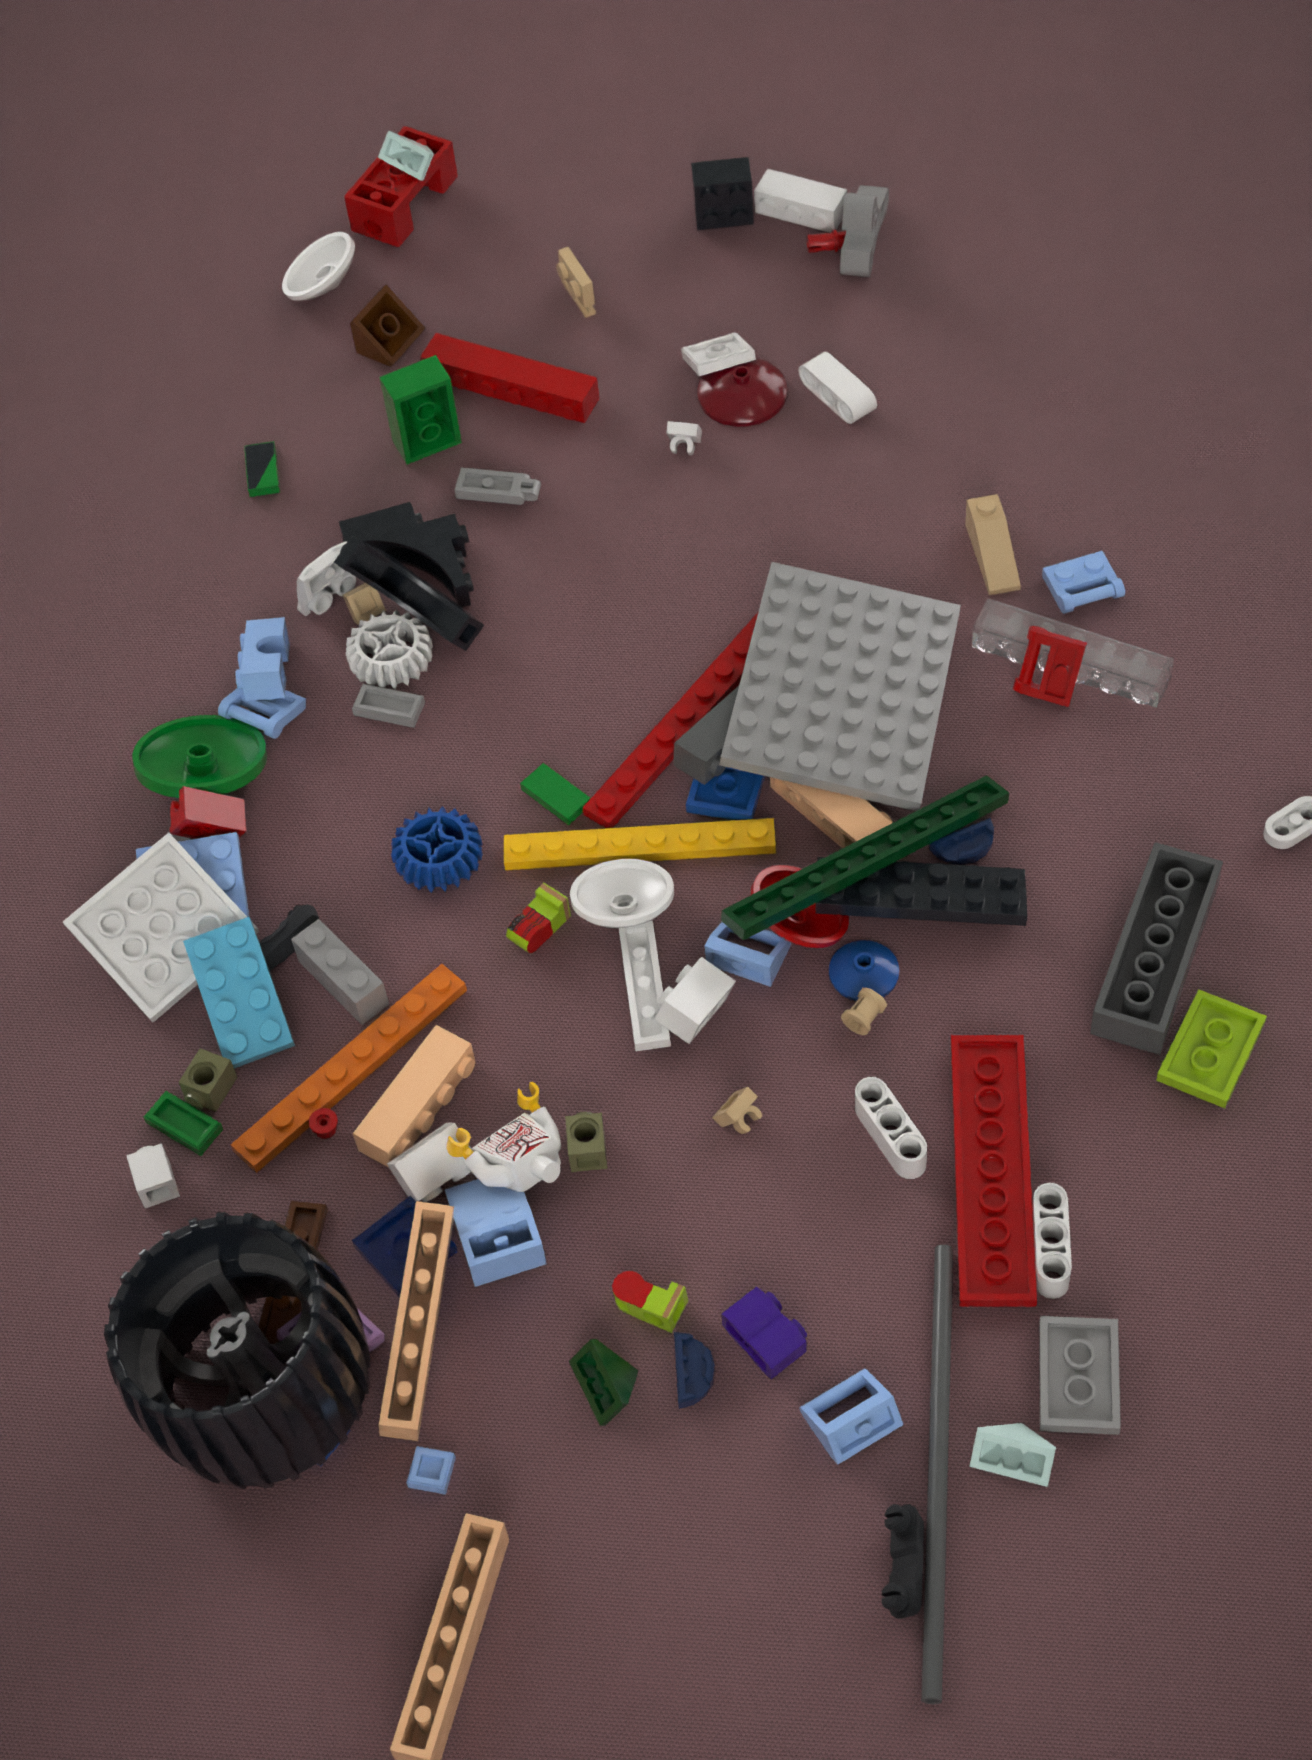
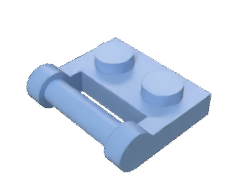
(1082, 575)
(279, 710)

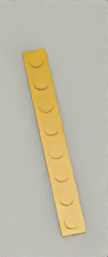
(640, 843)

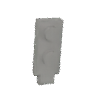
(496, 486)

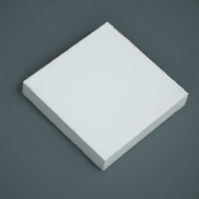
(718, 354)

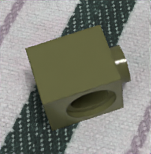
(203, 1068)
(590, 1154)

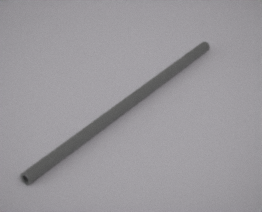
(937, 1478)

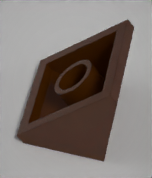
(384, 328)

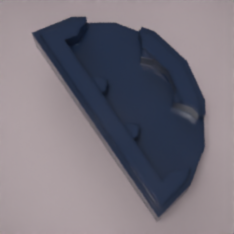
(966, 844)
(693, 1369)

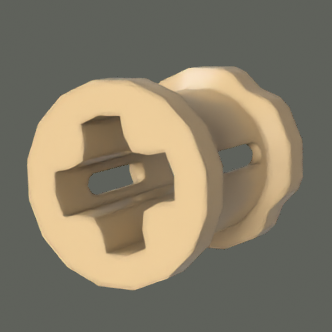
(864, 1011)

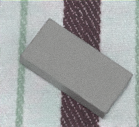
(388, 705)

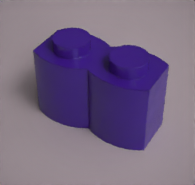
(765, 1332)

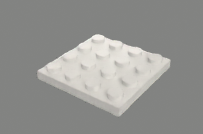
(143, 918)

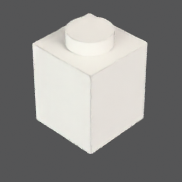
(152, 1175)

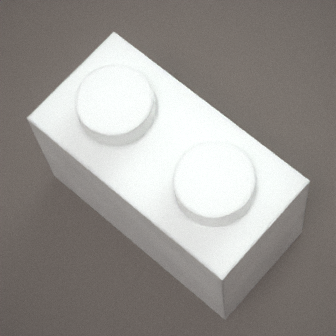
(694, 999)
(428, 1165)

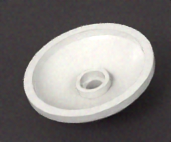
(319, 267)
(622, 893)

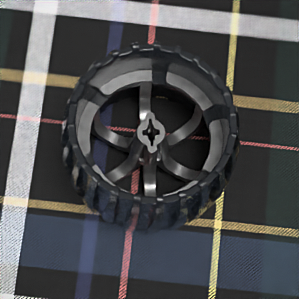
(293, 1410)

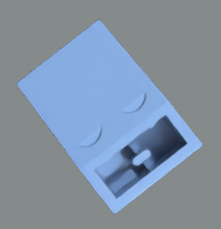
(495, 1231)

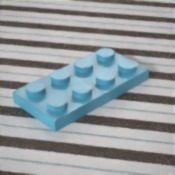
(239, 993)

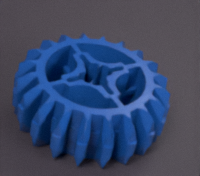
(433, 841)

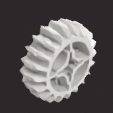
(392, 658)

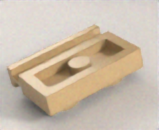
(576, 281)

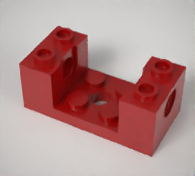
(382, 195)

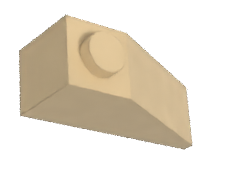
(992, 544)

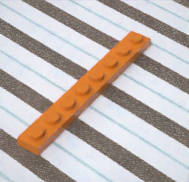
(349, 1067)

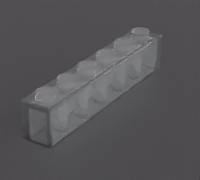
(1106, 662)

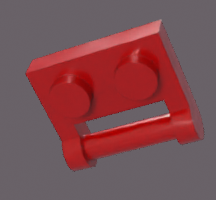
(1060, 669)

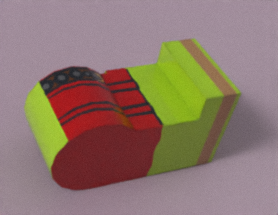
(539, 919)
(649, 1301)

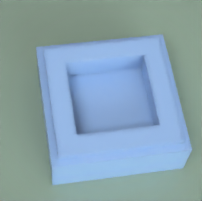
(431, 1470)

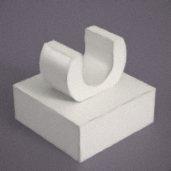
(683, 432)

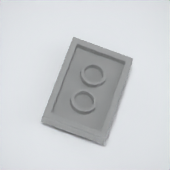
(1079, 1375)

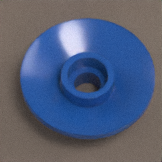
(850, 977)

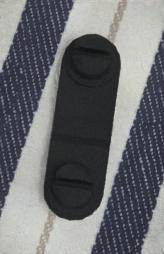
(279, 945)
(904, 1589)

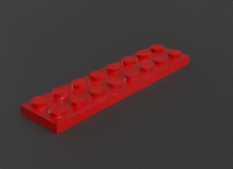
(992, 1172)

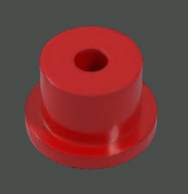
(323, 1123)

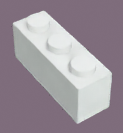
(799, 200)

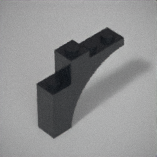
(428, 546)
(409, 591)

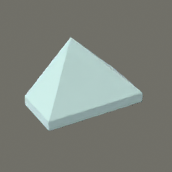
(406, 155)
(1013, 1452)

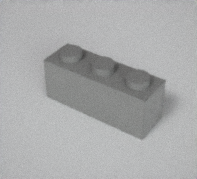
(340, 972)

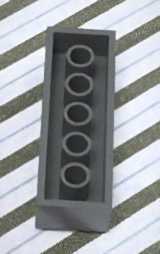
(1156, 948)

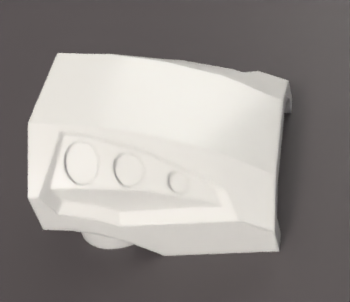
(322, 580)

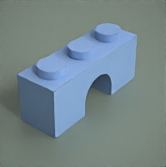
(261, 660)

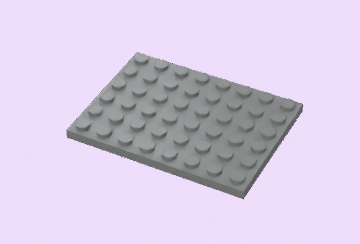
(842, 687)

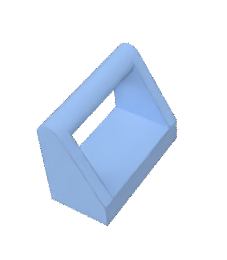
(743, 960)
(857, 1426)

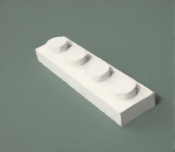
(643, 986)

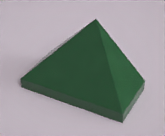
(604, 1379)

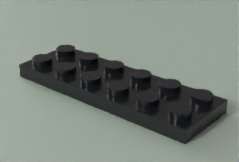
(935, 894)

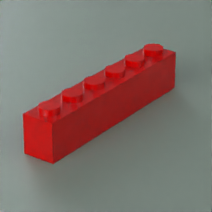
(515, 378)

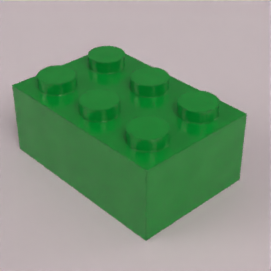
(421, 409)

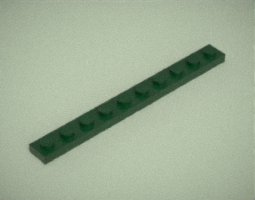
(863, 857)

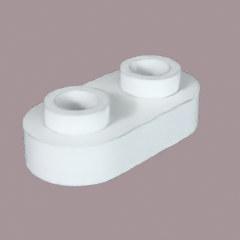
(1290, 823)

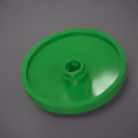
(200, 755)

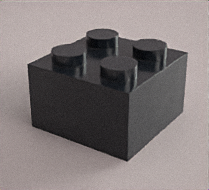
(722, 193)

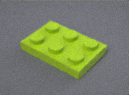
(1211, 1048)

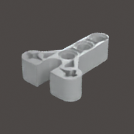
(862, 221)

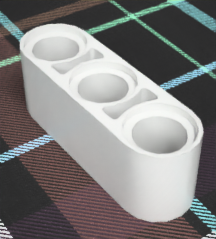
(837, 387)
(891, 1142)
(1051, 1224)

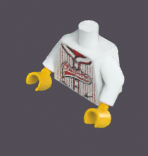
(516, 1153)

